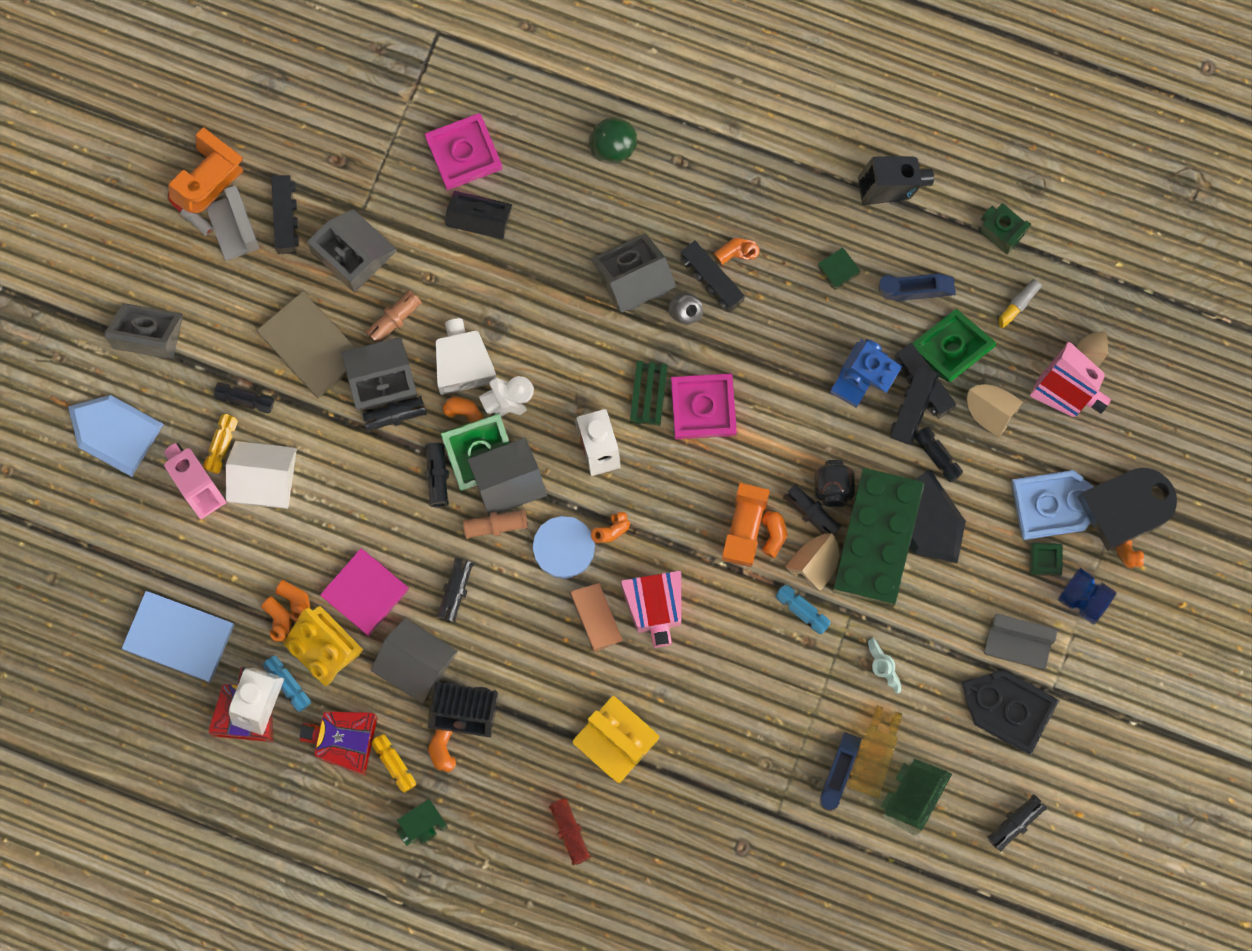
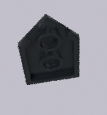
(938, 523)
(1009, 708)

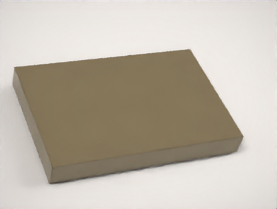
(307, 343)

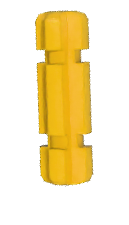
(220, 444)
(393, 763)

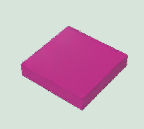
(463, 151)
(703, 406)
(364, 592)

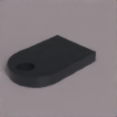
(1126, 506)

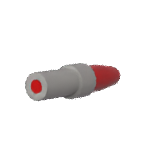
(196, 219)

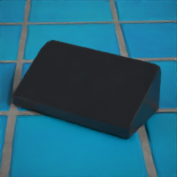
(478, 214)

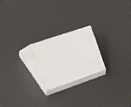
(260, 474)

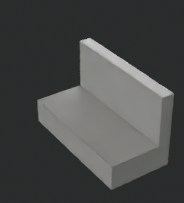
(232, 225)

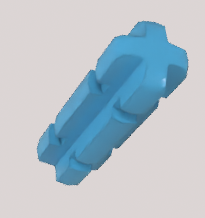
(803, 609)
(289, 687)

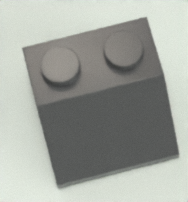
(634, 272)

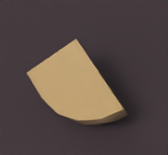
(1094, 347)
(992, 407)
(816, 560)

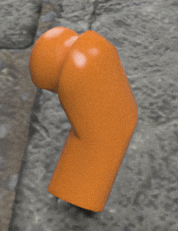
(736, 248)
(462, 406)
(612, 532)
(778, 533)
(1129, 557)
(297, 597)
(281, 619)
(439, 753)

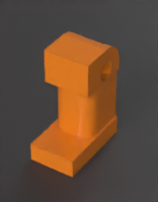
(209, 177)
(742, 538)

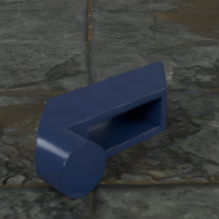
(916, 287)
(839, 771)

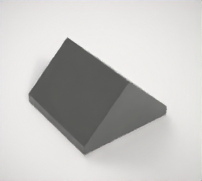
(145, 331)
(507, 476)
(413, 660)

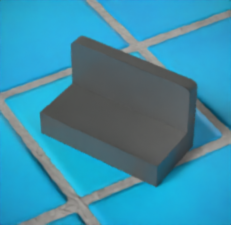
(1019, 641)

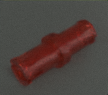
(569, 831)

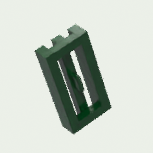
(651, 368)

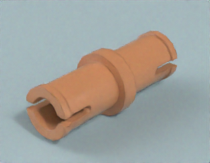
(393, 317)
(495, 523)

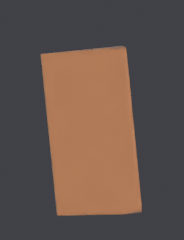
(596, 617)

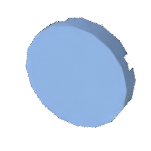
(563, 547)

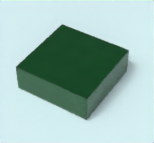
(838, 268)
(1046, 559)

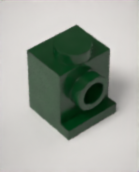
(1003, 237)
(420, 824)

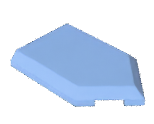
(114, 432)
(1050, 504)

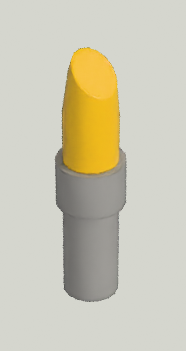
(1019, 303)

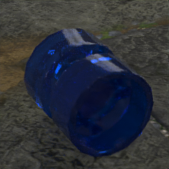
(1087, 596)

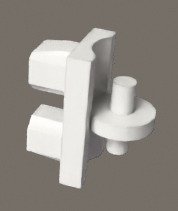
(507, 396)

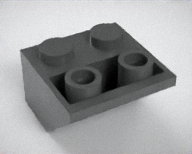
(351, 248)
(379, 374)

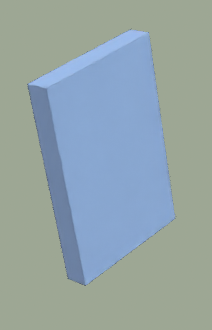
(178, 636)

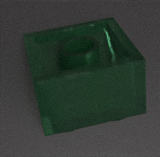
(915, 795)

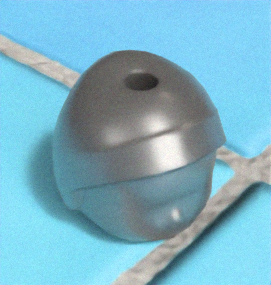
(686, 308)

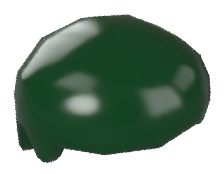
(613, 140)

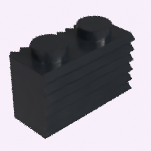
(463, 709)

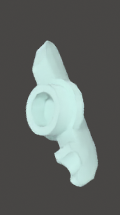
(884, 666)

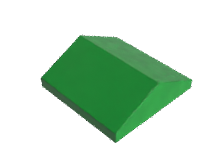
(953, 345)
(471, 441)

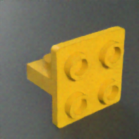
(321, 644)
(615, 739)

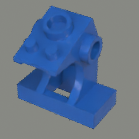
(866, 365)

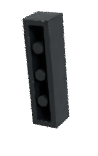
(283, 214)
(712, 276)
(940, 400)
(915, 404)

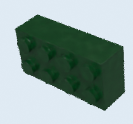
(878, 537)

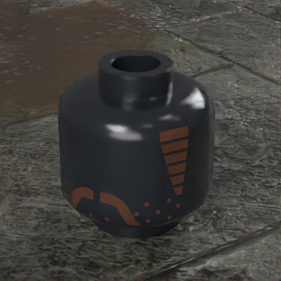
(834, 483)

